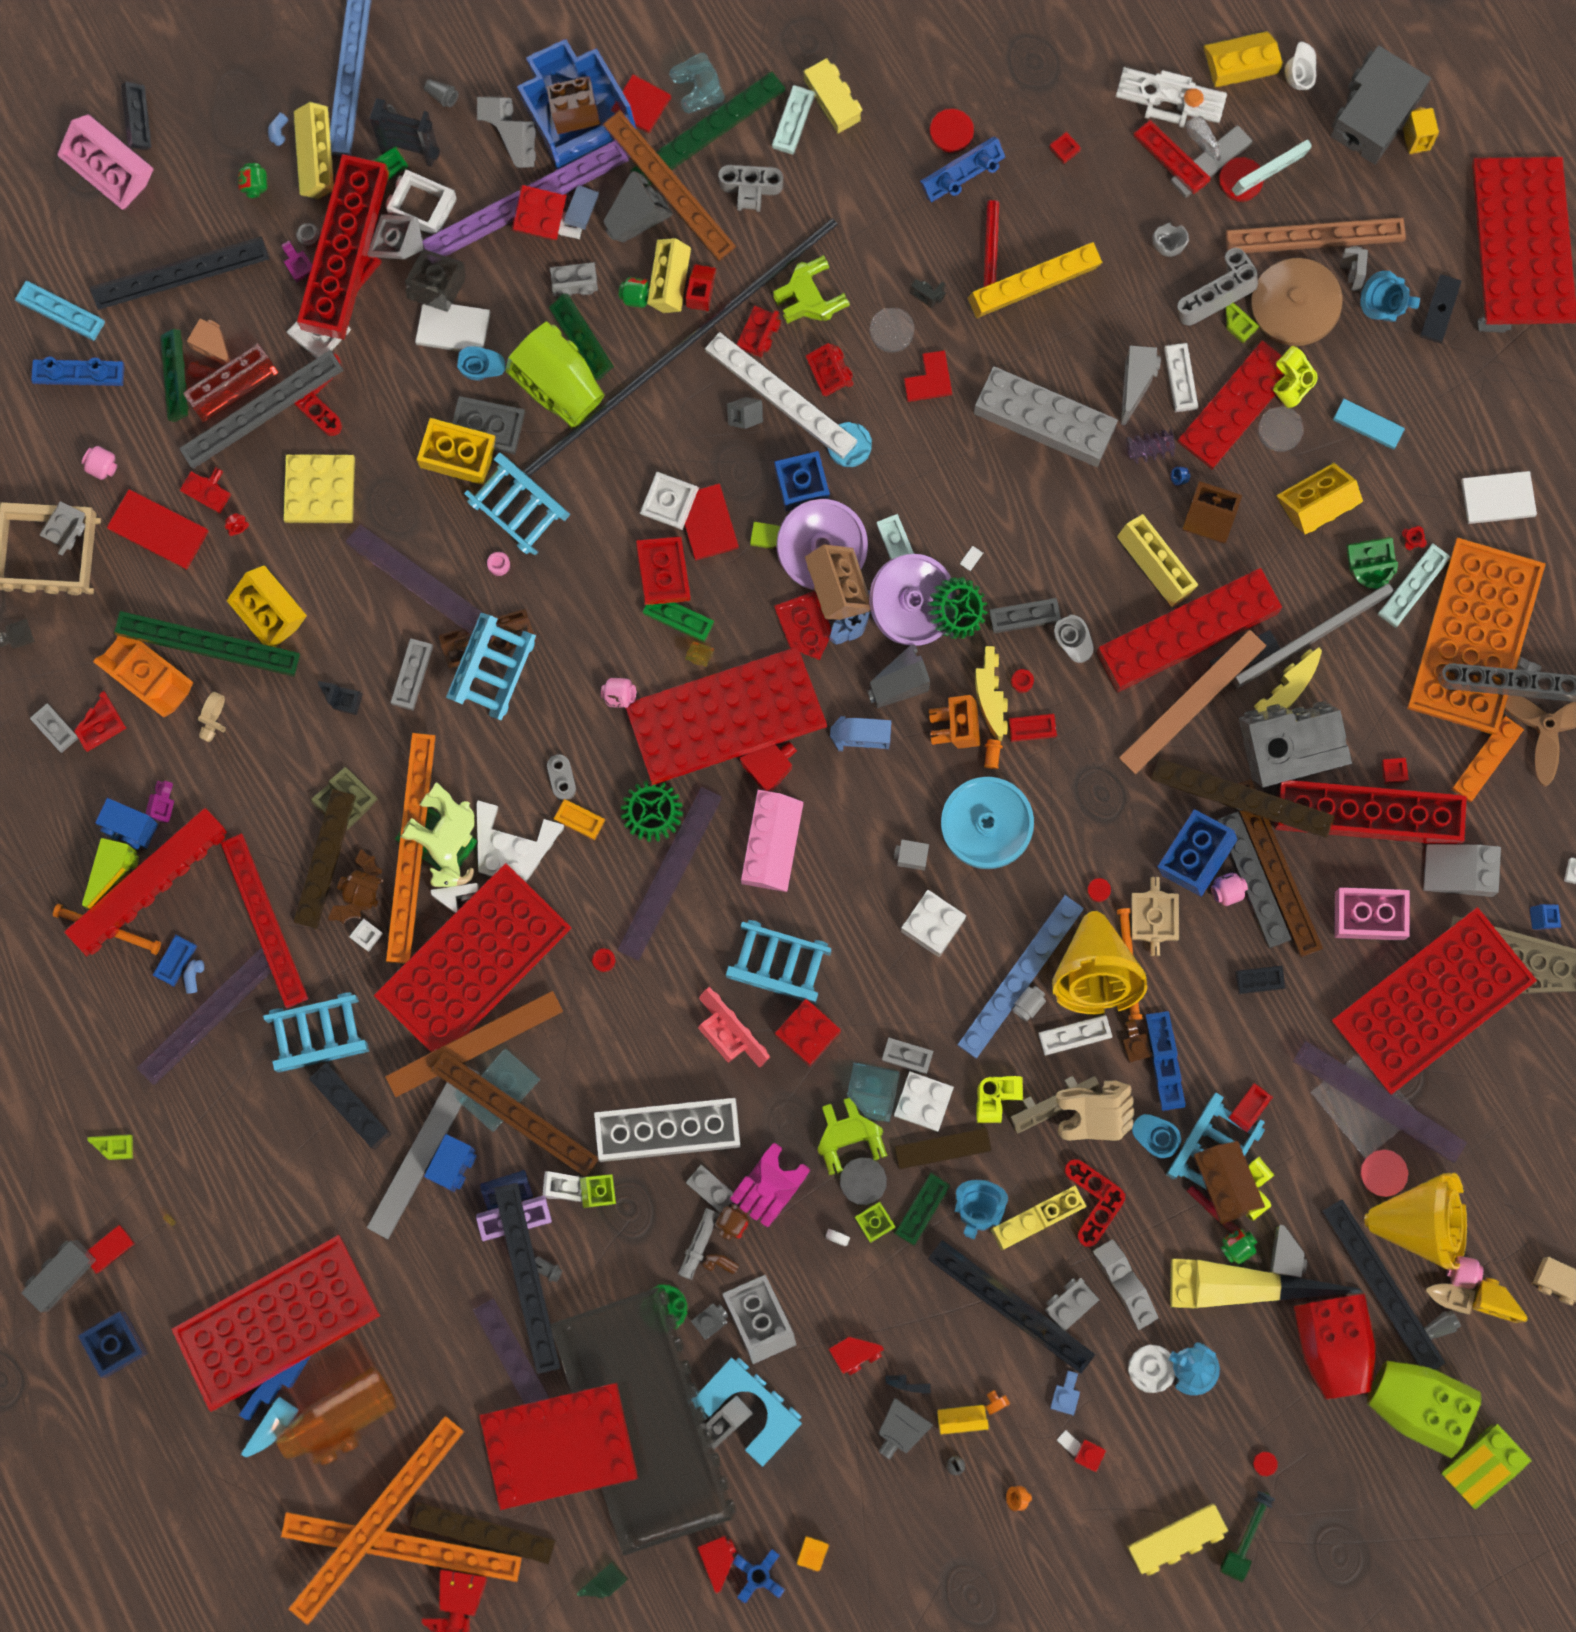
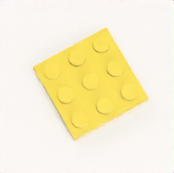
(319, 489)

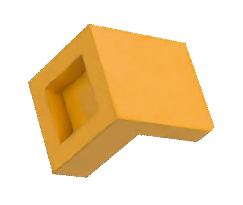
(812, 1553)

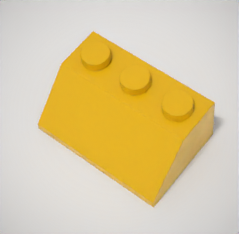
(1243, 59)
(456, 451)
(1320, 498)
(266, 607)

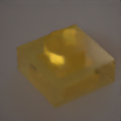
(699, 654)

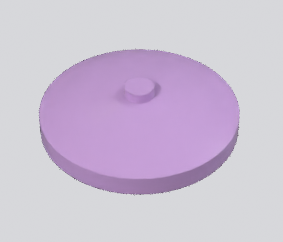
(811, 527)
(901, 598)

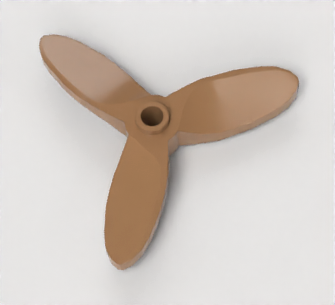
(1547, 746)

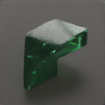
(604, 1583)

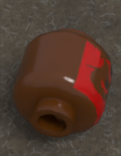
(732, 1222)

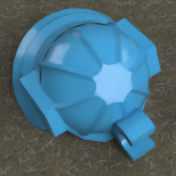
(1386, 297)
(980, 1205)
(1196, 1369)

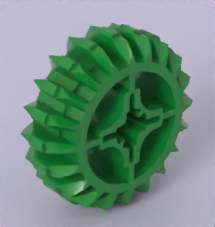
(967, 594)
(645, 819)

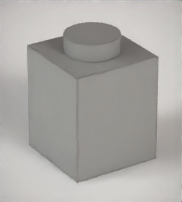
(911, 854)

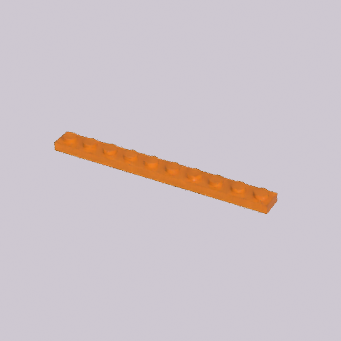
(410, 851)
(376, 1520)
(407, 1548)

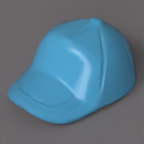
(479, 363)
(1156, 1135)

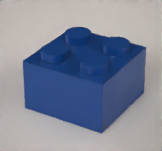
(801, 480)
(126, 823)
(451, 1163)

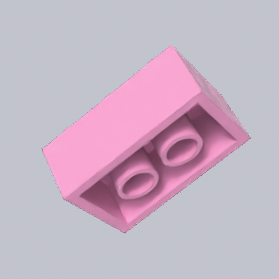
(1371, 914)

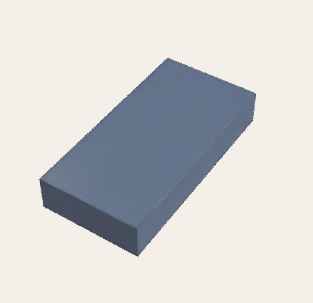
(581, 207)

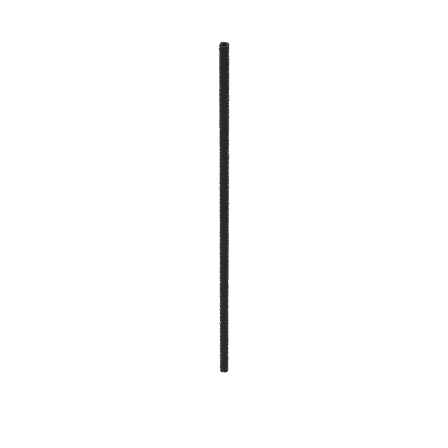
(678, 349)

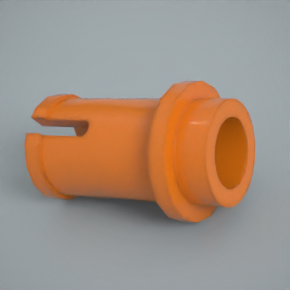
(992, 754)

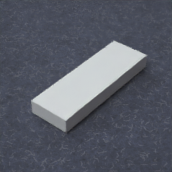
(1181, 377)
(1075, 1035)

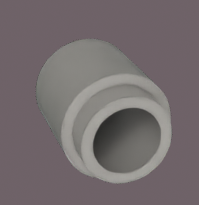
(1029, 1003)

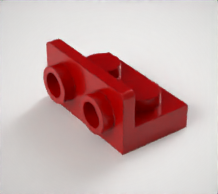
(758, 331)
(829, 369)

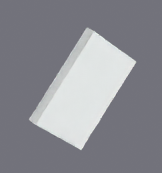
(452, 329)
(1498, 497)

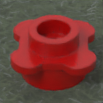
(236, 524)
(1418, 532)

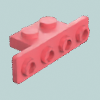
(727, 1032)

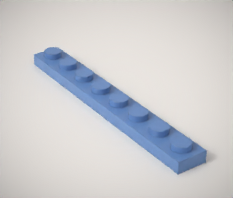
(349, 76)
(1020, 977)

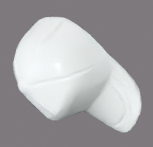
(1301, 69)

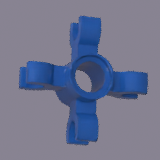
(768, 1583)

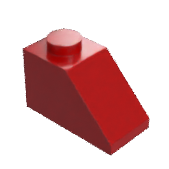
(717, 1559)

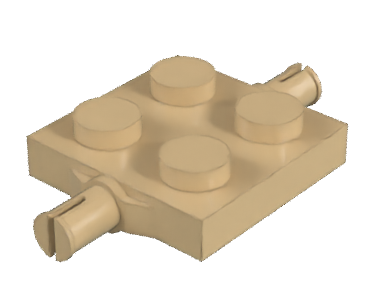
(1155, 916)

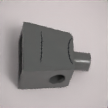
(901, 1429)

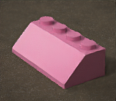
(104, 161)
(772, 841)

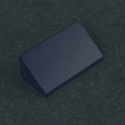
(488, 1192)

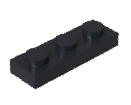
(136, 116)

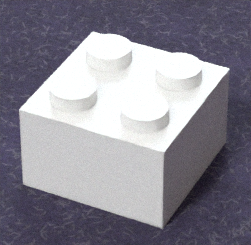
(933, 923)

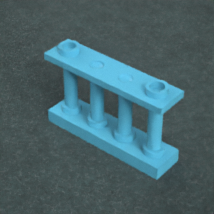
(538, 496)
(469, 669)
(784, 984)
(331, 1049)
(1204, 1128)

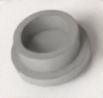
(308, 234)

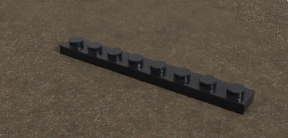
(179, 273)
(527, 1278)
(1382, 1286)
(1011, 1306)

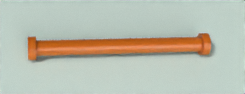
(1126, 937)
(154, 947)

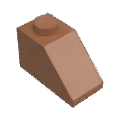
(209, 341)

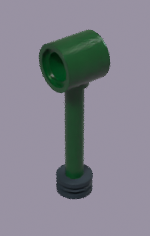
(1235, 1563)

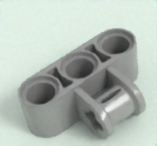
(750, 193)

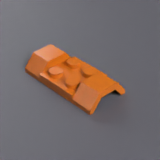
(145, 674)

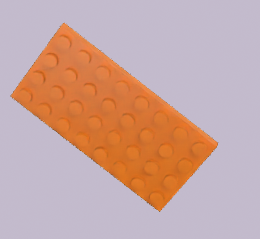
(1476, 623)

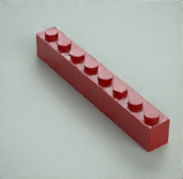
(146, 882)

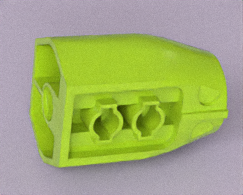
(555, 374)
(1425, 1405)

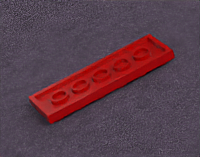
(1234, 407)

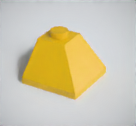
(1497, 1301)

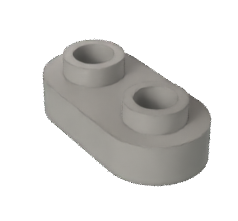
(561, 776)

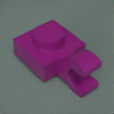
(297, 264)
(159, 804)

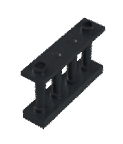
(404, 132)

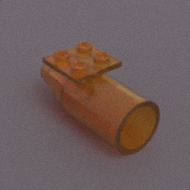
(333, 1420)

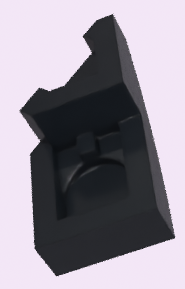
(341, 698)
(900, 1382)

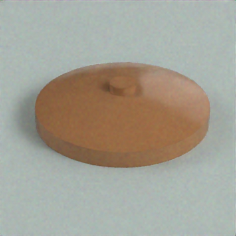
(1297, 302)

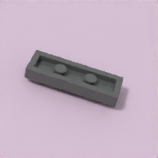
(1024, 615)

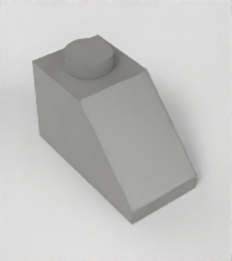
(1287, 1255)
(728, 1420)

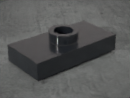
(1260, 980)

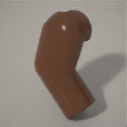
(721, 1261)

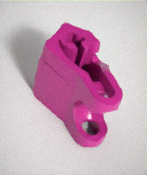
(768, 1187)

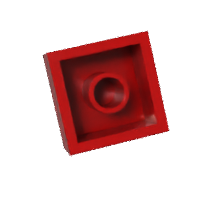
(538, 213)
(807, 1032)

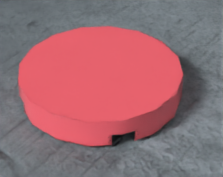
(1384, 1173)

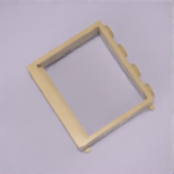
(41, 513)

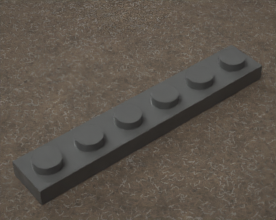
(1258, 889)

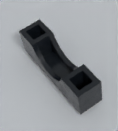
(350, 1106)

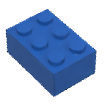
(1197, 853)

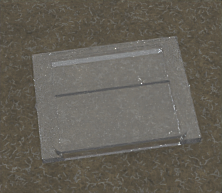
(1358, 1123)

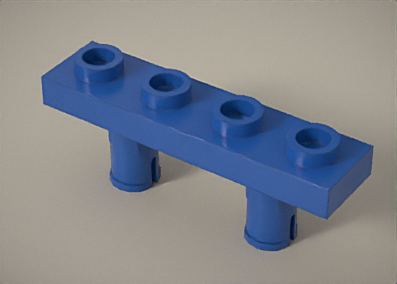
(962, 169)
(78, 372)

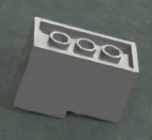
(1378, 103)
(1293, 742)

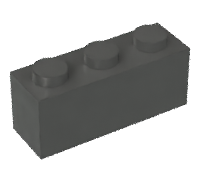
(58, 1275)

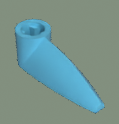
(274, 1423)

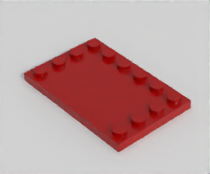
(558, 1446)

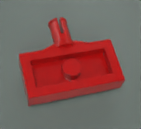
(206, 490)

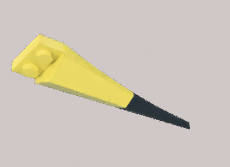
(1214, 1284)

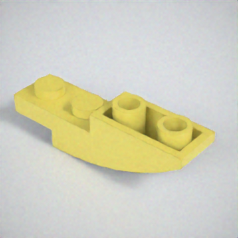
(1295, 681)
(990, 701)
(1038, 1218)

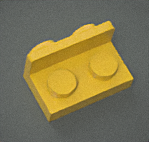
(962, 1419)

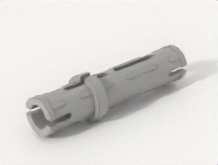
(698, 1244)

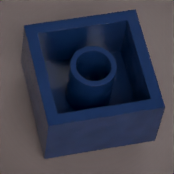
(112, 1344)

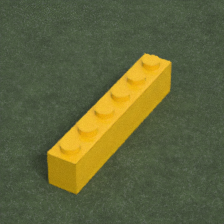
(1034, 280)

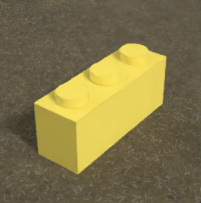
(833, 95)
(669, 275)

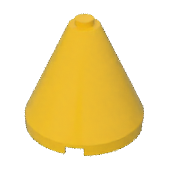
(1098, 970)
(1425, 1220)

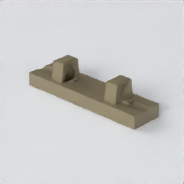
(1040, 1112)

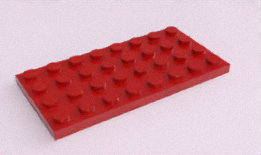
(1524, 240)
(725, 715)
(473, 960)
(1433, 1001)
(275, 1323)

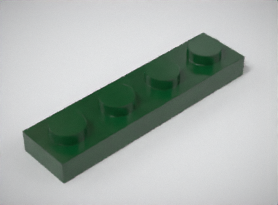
(581, 335)
(174, 375)

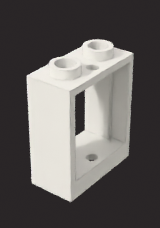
(442, 210)

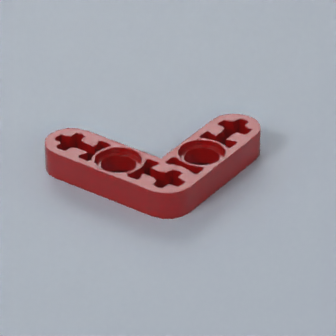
(310, 400)
(1101, 1194)

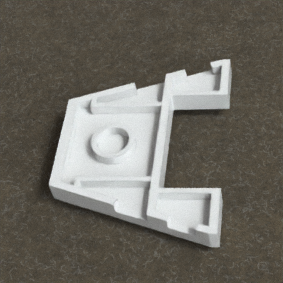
(500, 848)

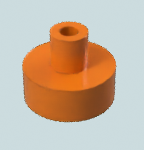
(996, 1402)
(1018, 1498)

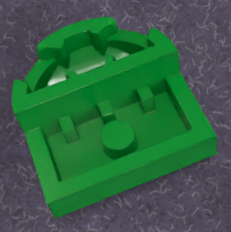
(1372, 561)

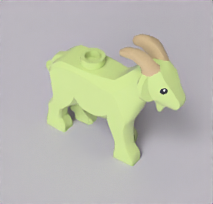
(446, 838)

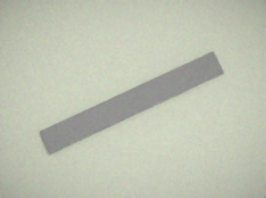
(1312, 636)
(416, 1161)

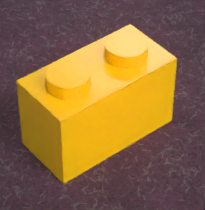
(1420, 130)

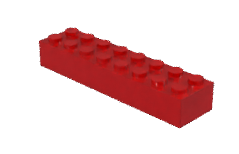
(343, 247)
(1189, 630)
(1382, 812)

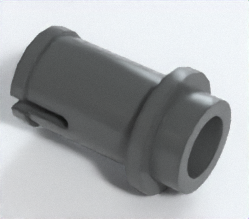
(548, 1269)

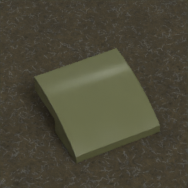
(348, 783)

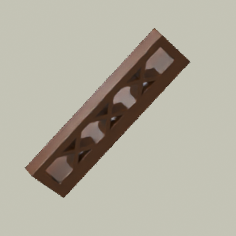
(459, 638)

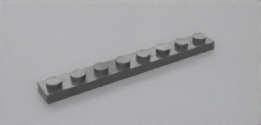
(261, 409)

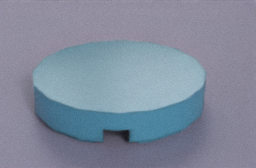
(860, 451)

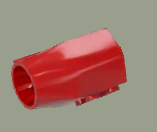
(1338, 1345)

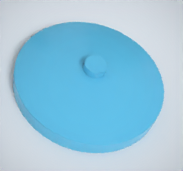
(987, 822)

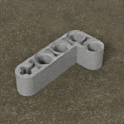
(1195, 308)

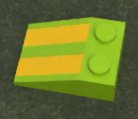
(111, 866)
(1485, 1466)

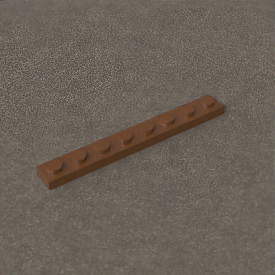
(1281, 882)
(514, 1114)

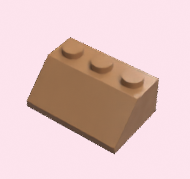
(838, 582)

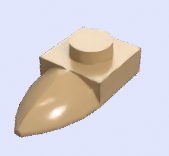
(1452, 1297)

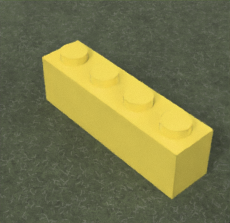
(313, 150)
(1157, 560)
(1176, 1539)

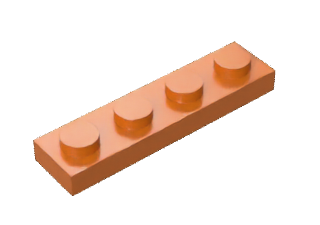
(1487, 759)

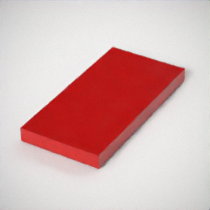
(157, 529)

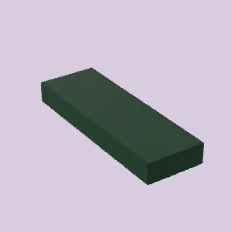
(922, 1209)

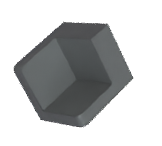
(745, 412)

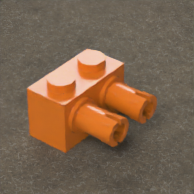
(963, 722)

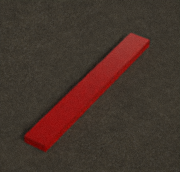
(264, 920)

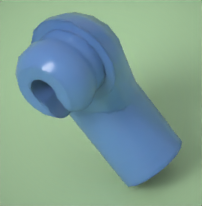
(274, 129)
(190, 975)

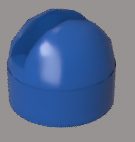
(1178, 472)

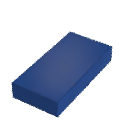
(174, 960)

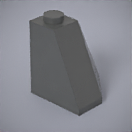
(635, 209)
(900, 679)

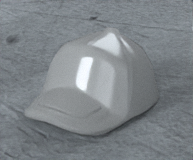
(1074, 638)

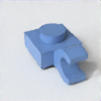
(1065, 1397)

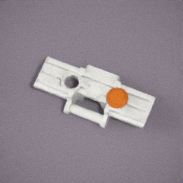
(1175, 89)

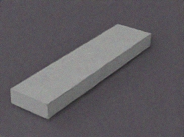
(1230, 146)

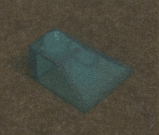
(873, 1091)

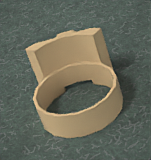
(209, 714)

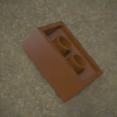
(1228, 1181)

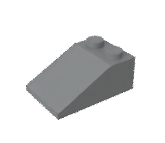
(1140, 368)
(1462, 869)
(759, 1319)

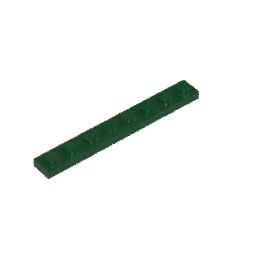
(719, 122)
(207, 644)

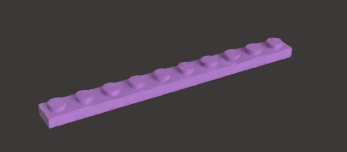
(503, 211)

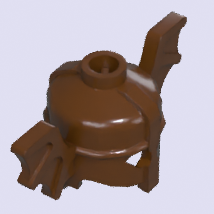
(358, 889)

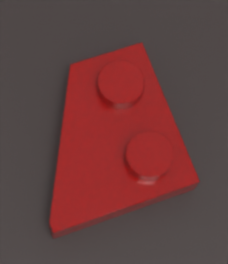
(99, 724)

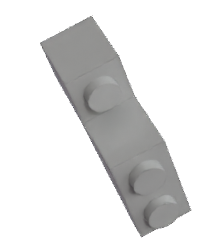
(516, 134)
(1126, 1284)

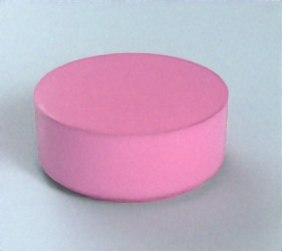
(498, 563)

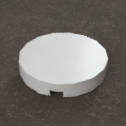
(1151, 1369)

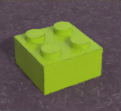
(597, 1191)
(875, 1222)

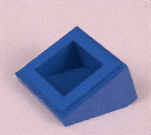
(1545, 916)

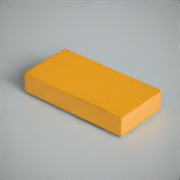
(579, 819)

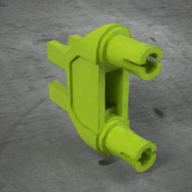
(806, 295)
(848, 1132)

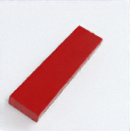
(1172, 157)

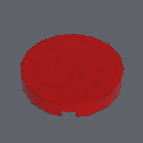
(951, 130)
(1233, 172)

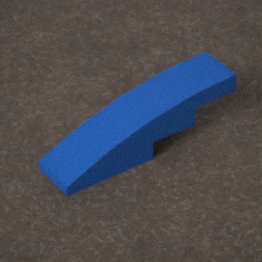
(1165, 1060)
(271, 1387)

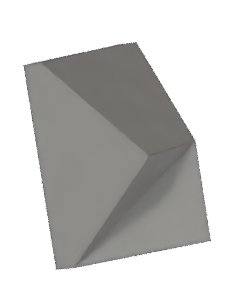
(396, 237)

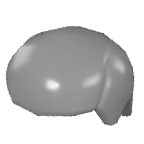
(1170, 240)

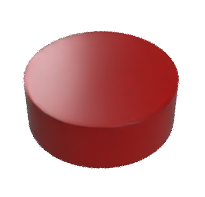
(1022, 680)
(1099, 890)
(603, 960)
(1265, 1464)

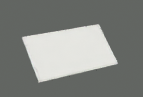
(971, 558)
(1069, 1443)

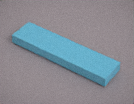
(60, 310)

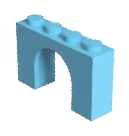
(780, 1421)

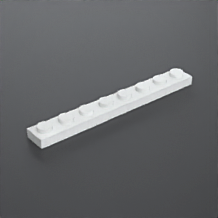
(781, 395)

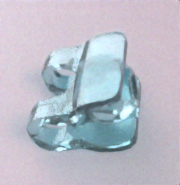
(707, 85)

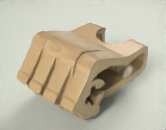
(1097, 1115)

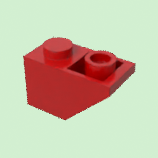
(700, 287)
(853, 1352)

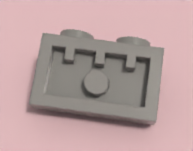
(1355, 260)
(574, 279)
(63, 526)
(1071, 1304)

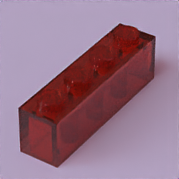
(230, 382)

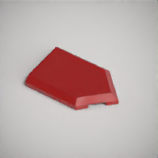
(805, 624)

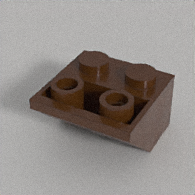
(573, 105)
(1212, 512)

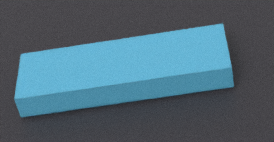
(1368, 424)

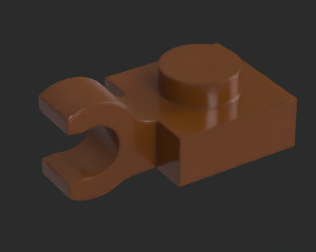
(1137, 1045)

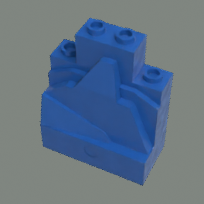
(561, 65)

